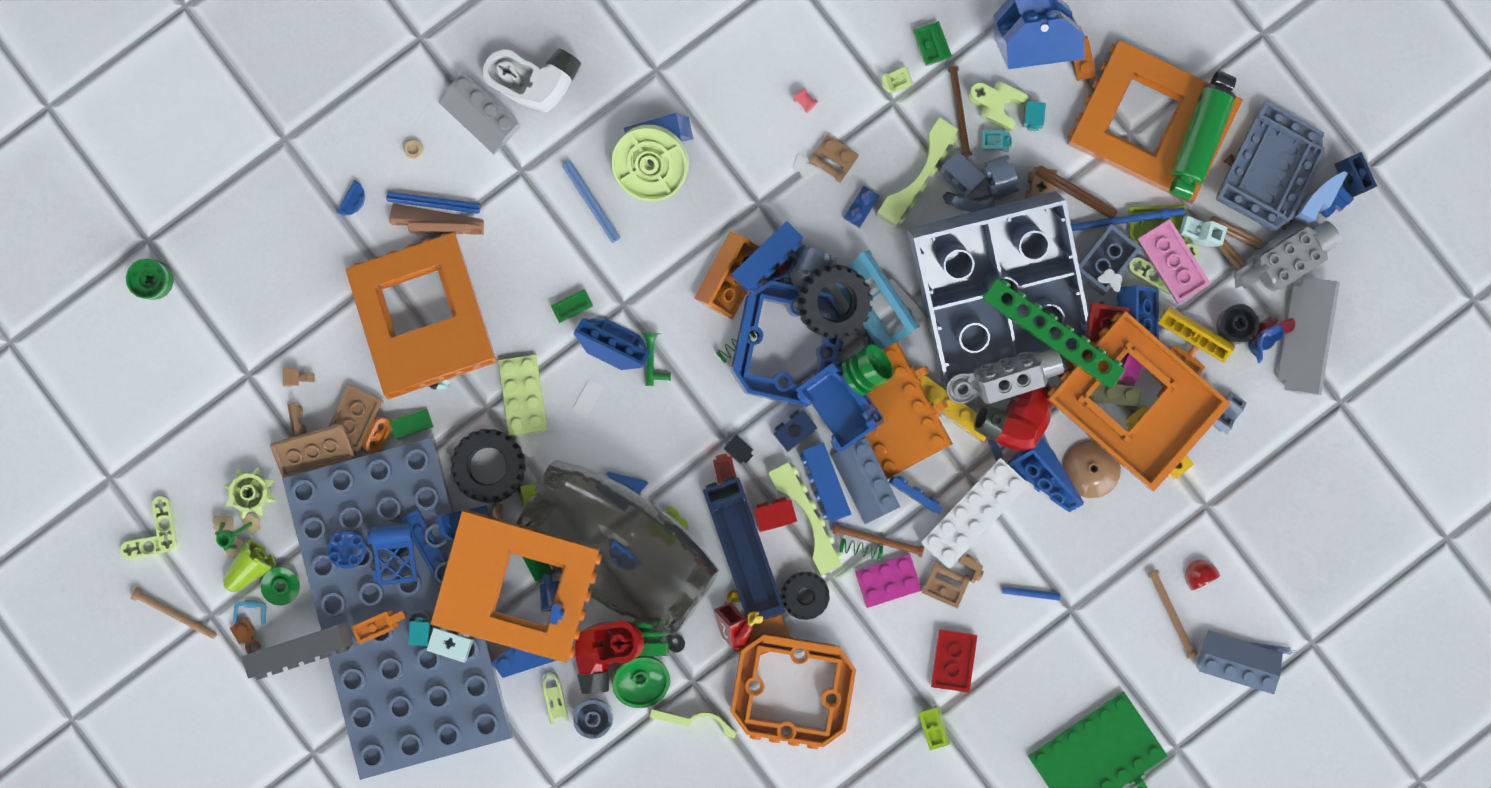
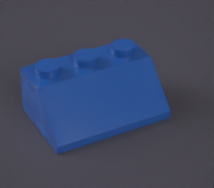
(1143, 306)

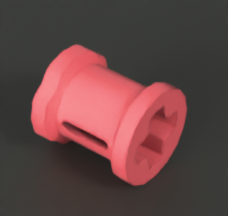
(805, 100)

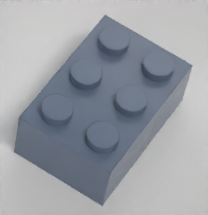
(1112, 252)

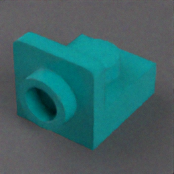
(996, 140)

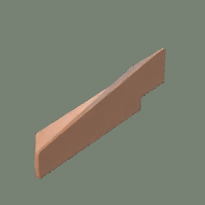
(434, 222)

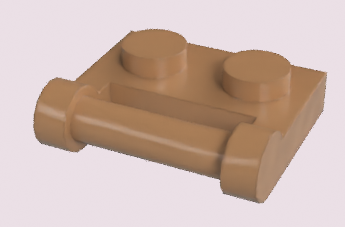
(838, 154)
(944, 591)

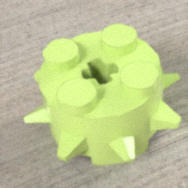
(240, 499)

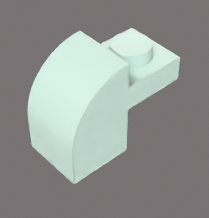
(1203, 233)

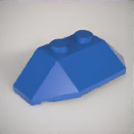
(612, 343)

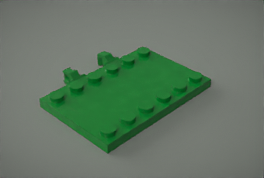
(1100, 750)

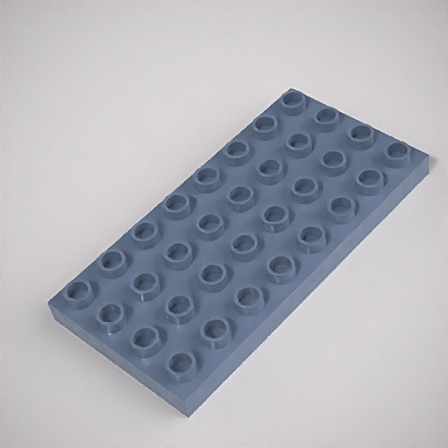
(393, 695)

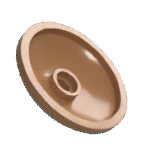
(1078, 465)

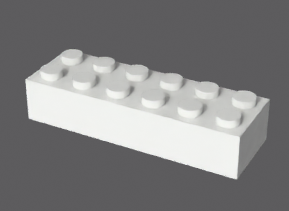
(974, 513)

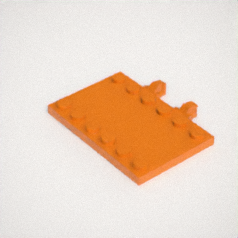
(910, 420)

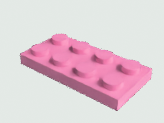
(1173, 261)

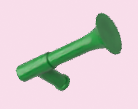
(650, 376)

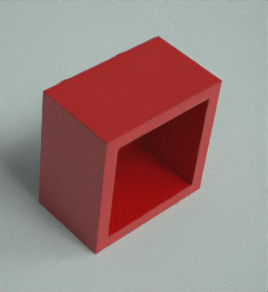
(775, 515)

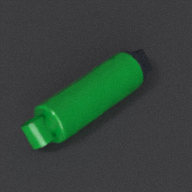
(1202, 135)

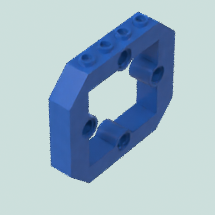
(766, 387)

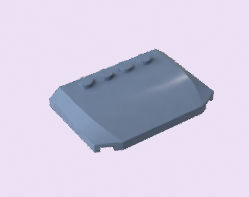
(1272, 167)

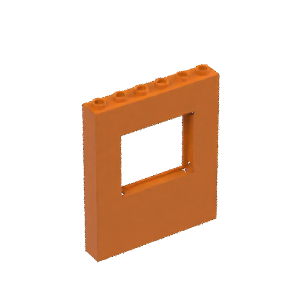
(1091, 131)
(433, 351)
(1169, 425)
(477, 575)

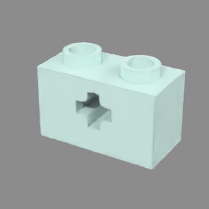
(439, 646)

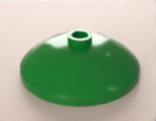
(641, 690)

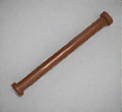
(878, 539)

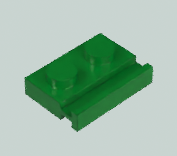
(932, 43)

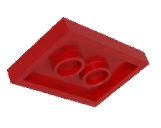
(954, 661)

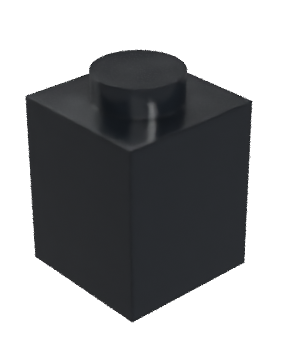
(739, 450)

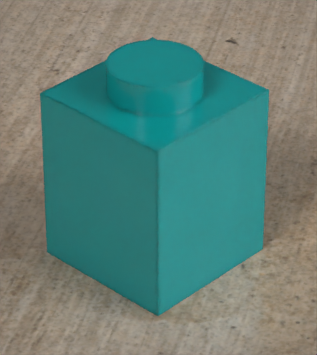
(1034, 115)
(419, 632)

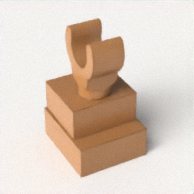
(292, 377)

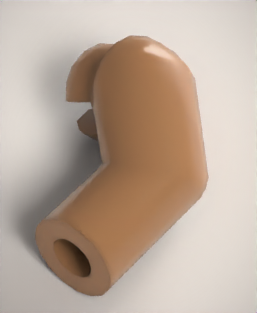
(496, 510)

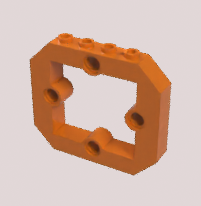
(837, 711)

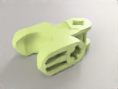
(993, 102)

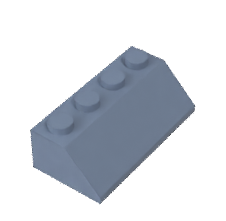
(865, 481)
(1240, 662)

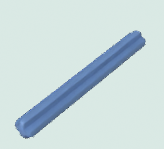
(591, 201)

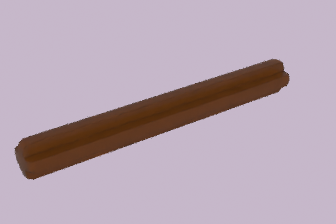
(1075, 191)

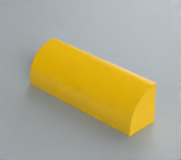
(1196, 334)

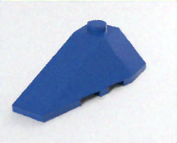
(1047, 474)

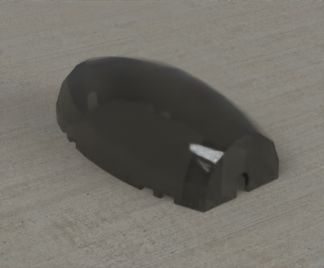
(669, 564)

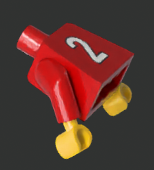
(733, 624)

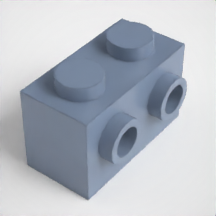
(962, 174)

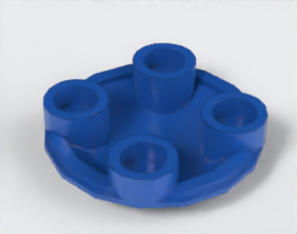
(346, 549)

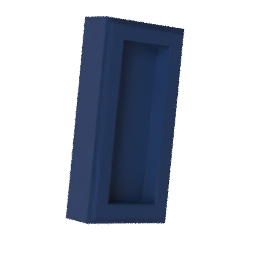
(995, 449)

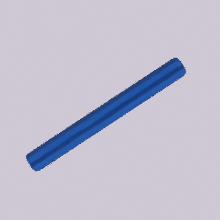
(433, 202)

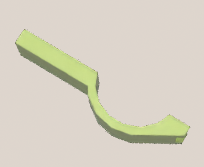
(686, 721)

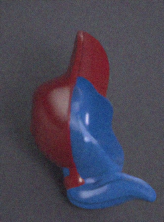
(1268, 334)

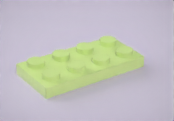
(522, 395)

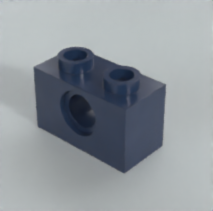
(1358, 177)
(788, 440)

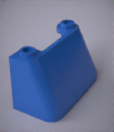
(841, 408)

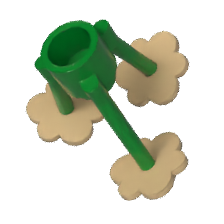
(228, 539)

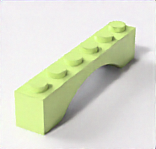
(895, 205)
(786, 482)

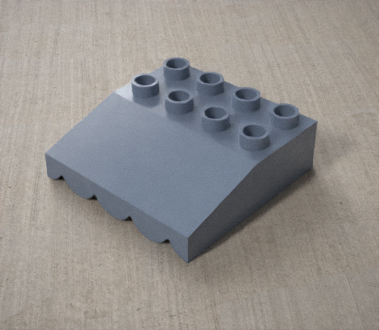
(964, 254)

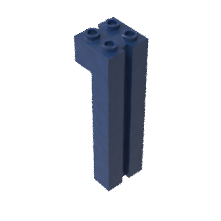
(743, 548)

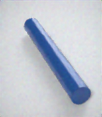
(1030, 593)

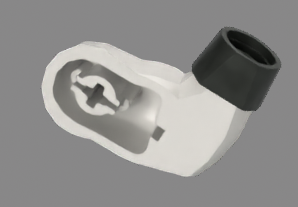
(527, 82)

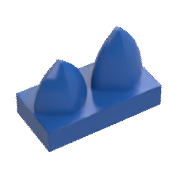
(861, 207)

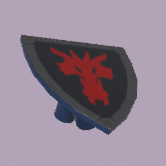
(782, 271)

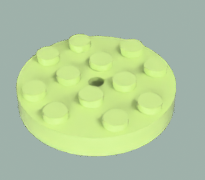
(646, 180)

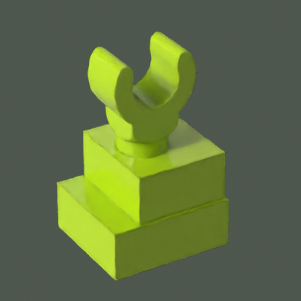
(526, 493)

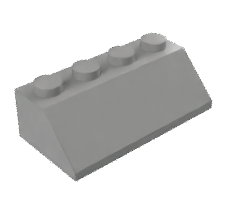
(479, 113)

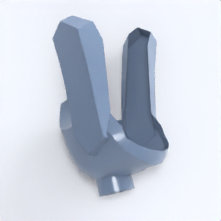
(969, 204)

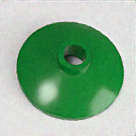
(273, 593)

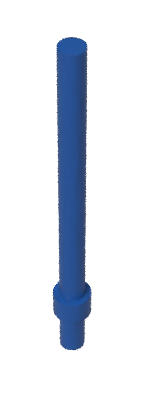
(1164, 213)

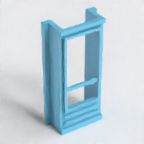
(867, 267)

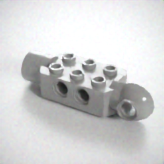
(1290, 258)
(1006, 377)

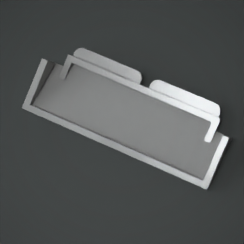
(1306, 348)

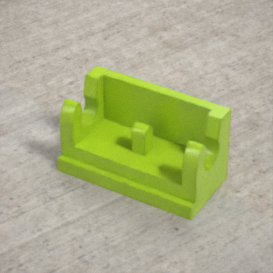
(934, 728)

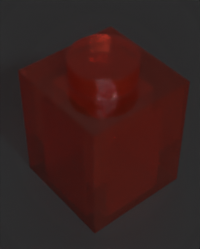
(724, 467)

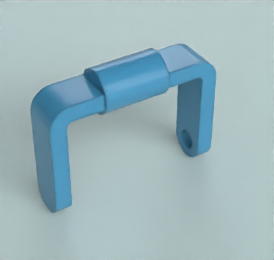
(250, 604)

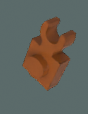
(244, 632)

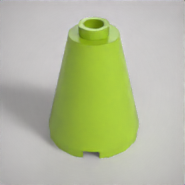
(248, 566)

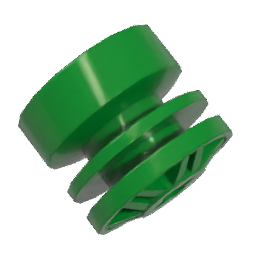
(139, 277)
(867, 369)
(652, 642)

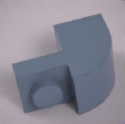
(1226, 420)

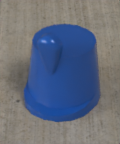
(547, 592)

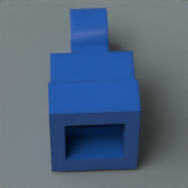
(1341, 200)

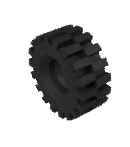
(805, 610)

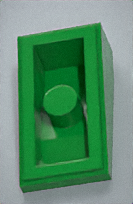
(411, 424)

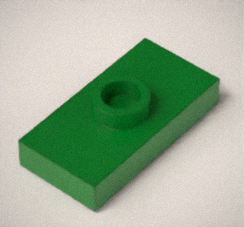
(572, 306)

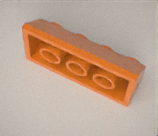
(719, 289)

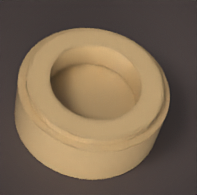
(413, 149)

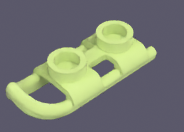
(553, 694)

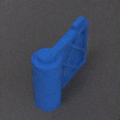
(388, 538)

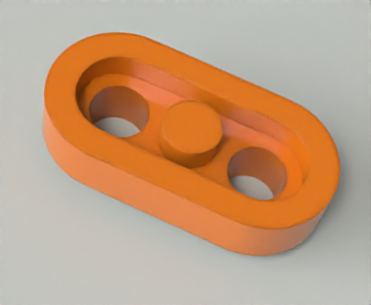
(376, 435)

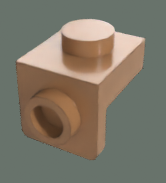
(970, 562)

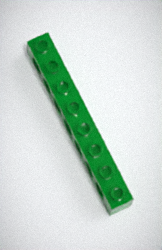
(1114, 366)

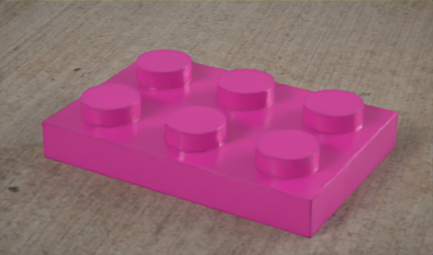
(888, 580)

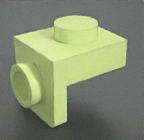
(897, 80)

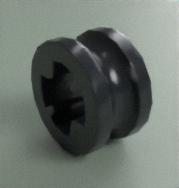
(682, 645)

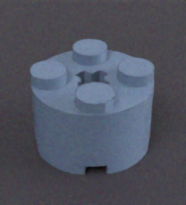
(1000, 176)
(812, 259)
(582, 716)

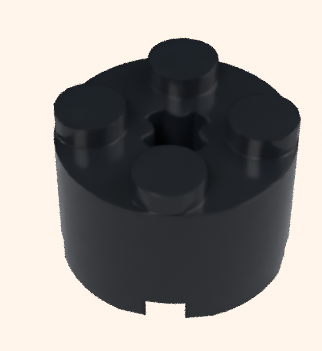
(1246, 318)

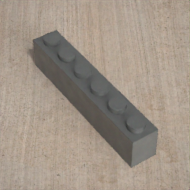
(298, 650)

